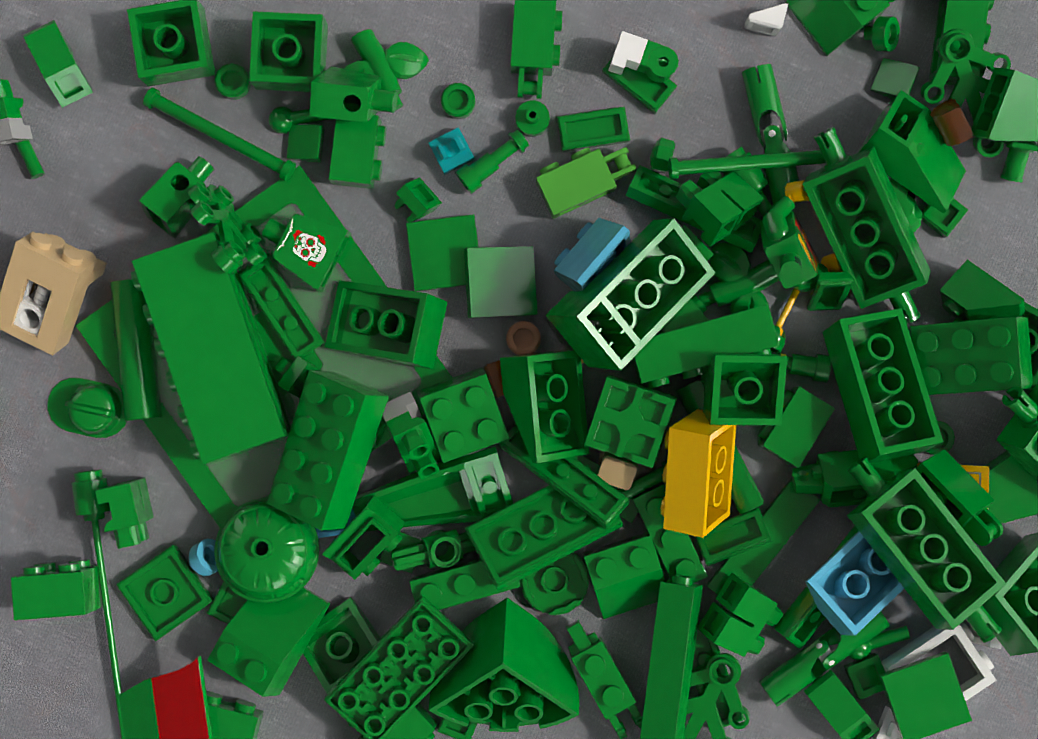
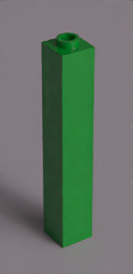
(671, 659)

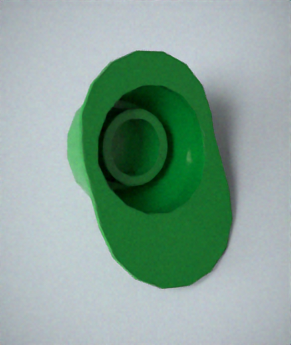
(87, 407)

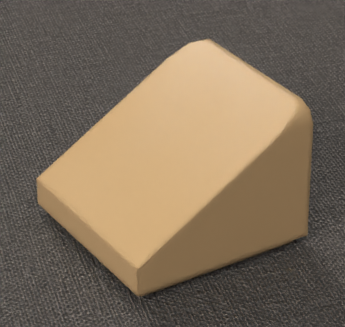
(617, 470)

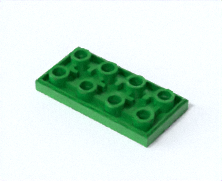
(399, 670)

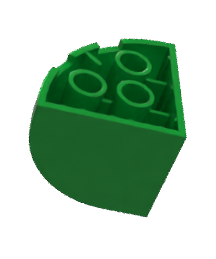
(509, 675)

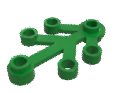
(968, 84)
(216, 207)
(704, 705)

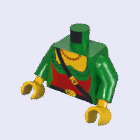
(789, 246)

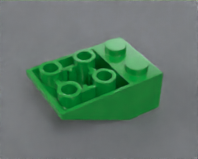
(915, 151)

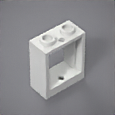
(933, 638)

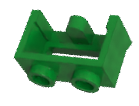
(381, 517)

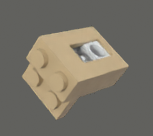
(45, 265)

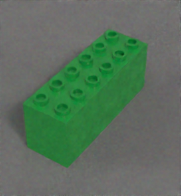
(211, 350)

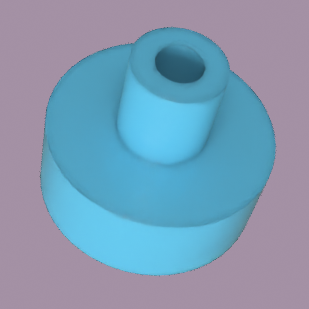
(203, 557)

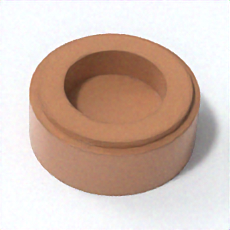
(523, 338)

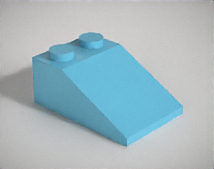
(595, 250)

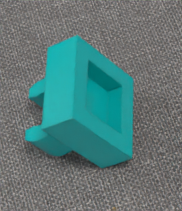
(451, 150)

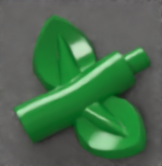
(396, 62)
(737, 281)

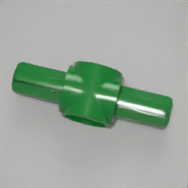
(425, 552)

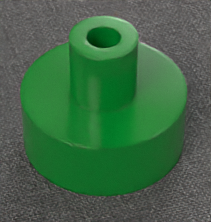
(883, 33)
(532, 126)

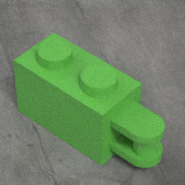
(581, 180)

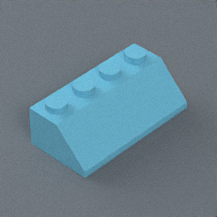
(853, 586)

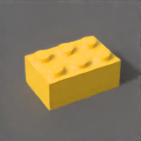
(697, 475)

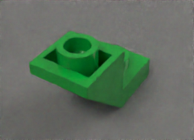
(57, 63)
(840, 708)

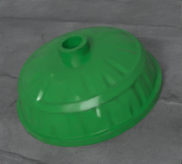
(286, 565)

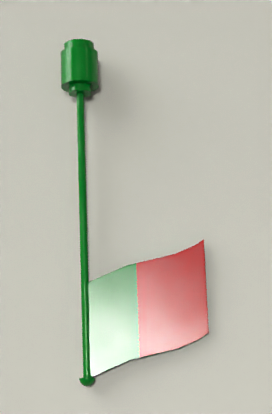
(160, 706)

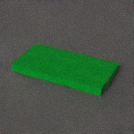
(533, 535)

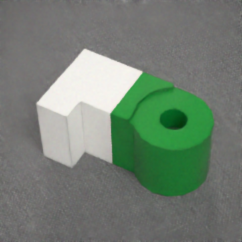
(644, 56)

